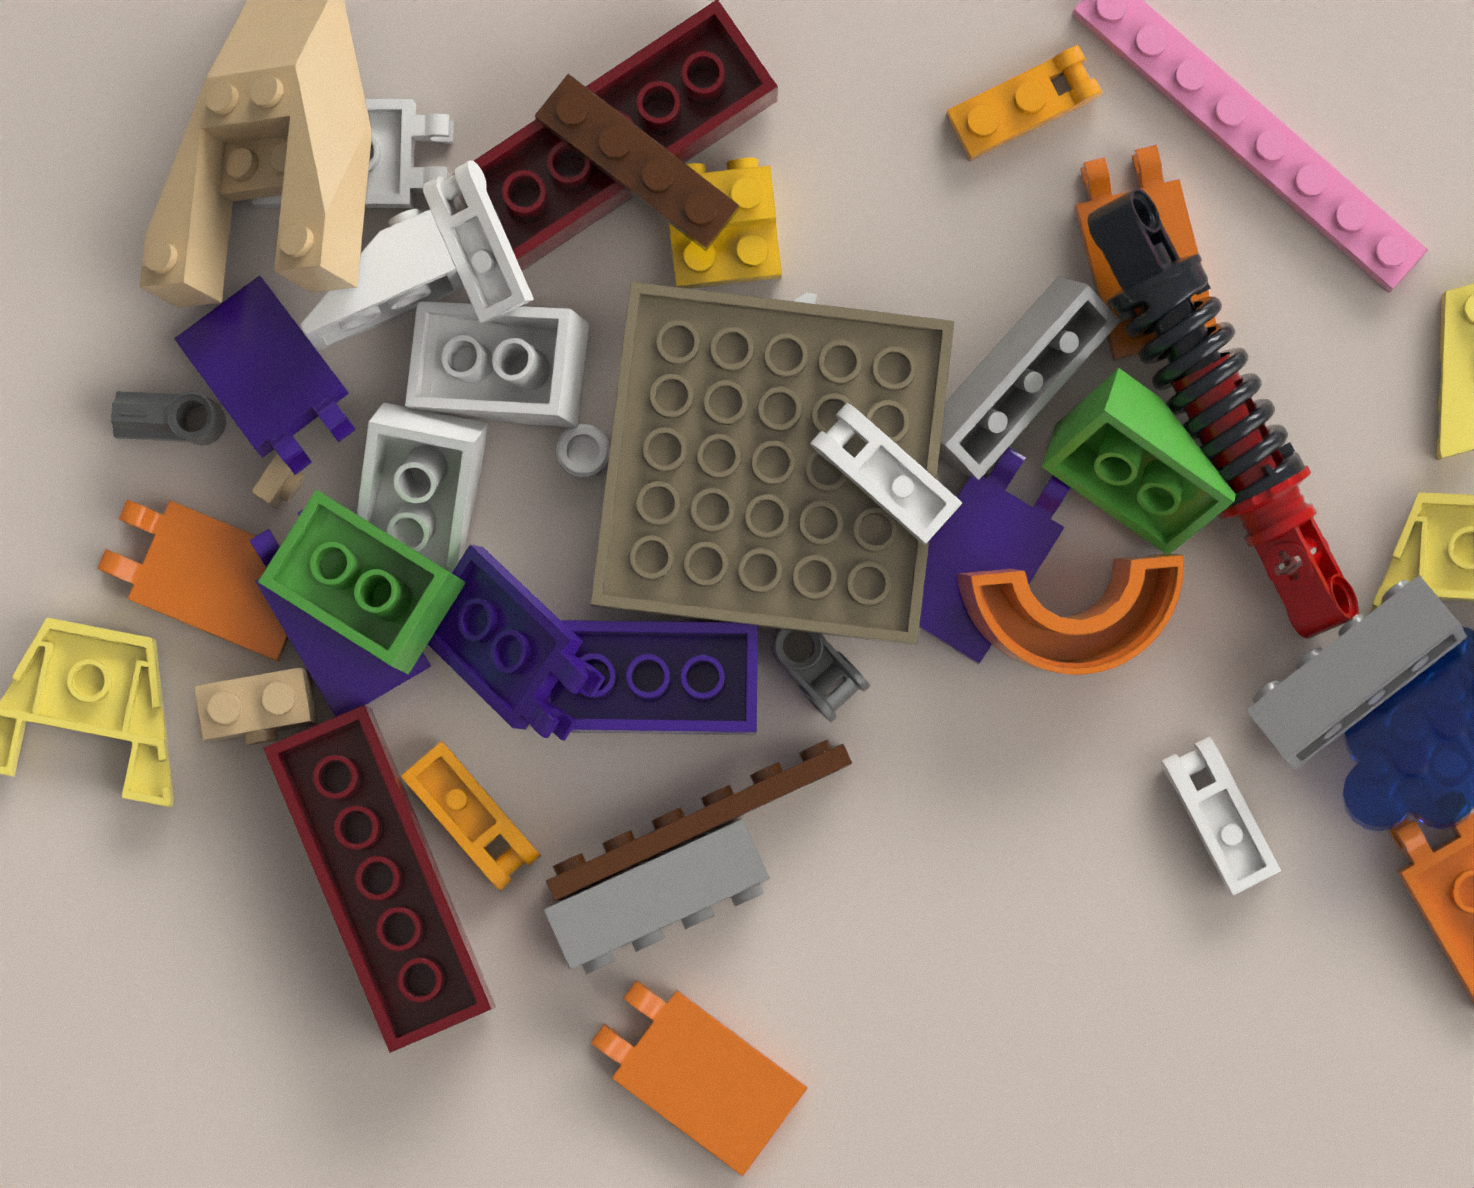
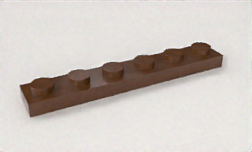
(677, 828)

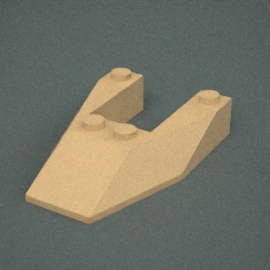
(270, 121)

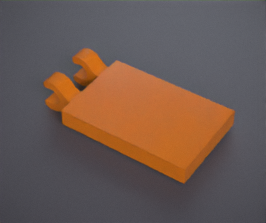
(1173, 215)
(200, 576)
(1443, 890)
(702, 1077)

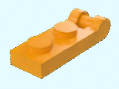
(1022, 104)
(469, 813)

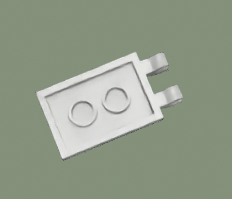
(392, 153)

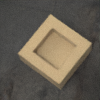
(278, 483)

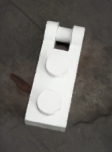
(477, 243)
(887, 475)
(1221, 818)

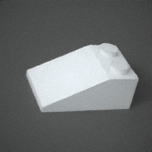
(395, 272)
(506, 369)
(422, 479)

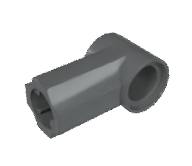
(164, 417)

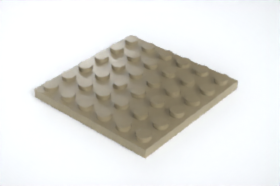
(714, 474)

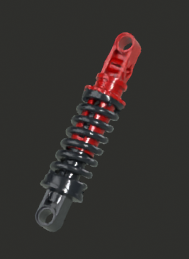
(1222, 408)

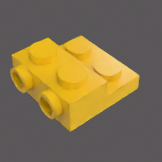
(747, 245)

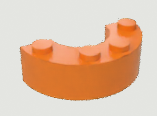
(1089, 642)

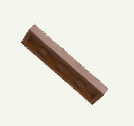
(637, 162)

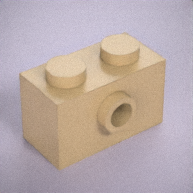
(256, 706)

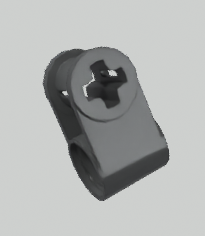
(820, 673)

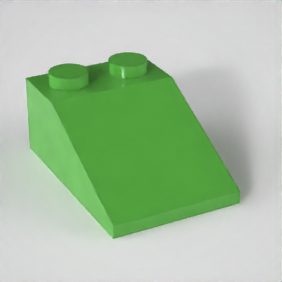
(1137, 463)
(361, 582)

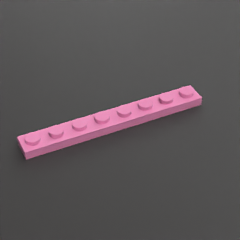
(1254, 137)

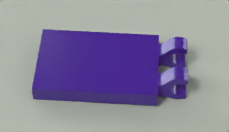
(265, 372)
(983, 535)
(511, 647)
(338, 666)

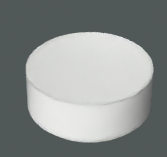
(583, 451)

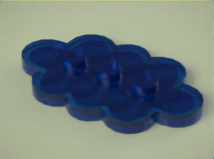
(1417, 749)

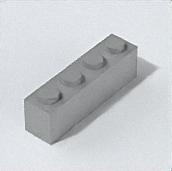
(1022, 374)
(1355, 671)
(656, 895)

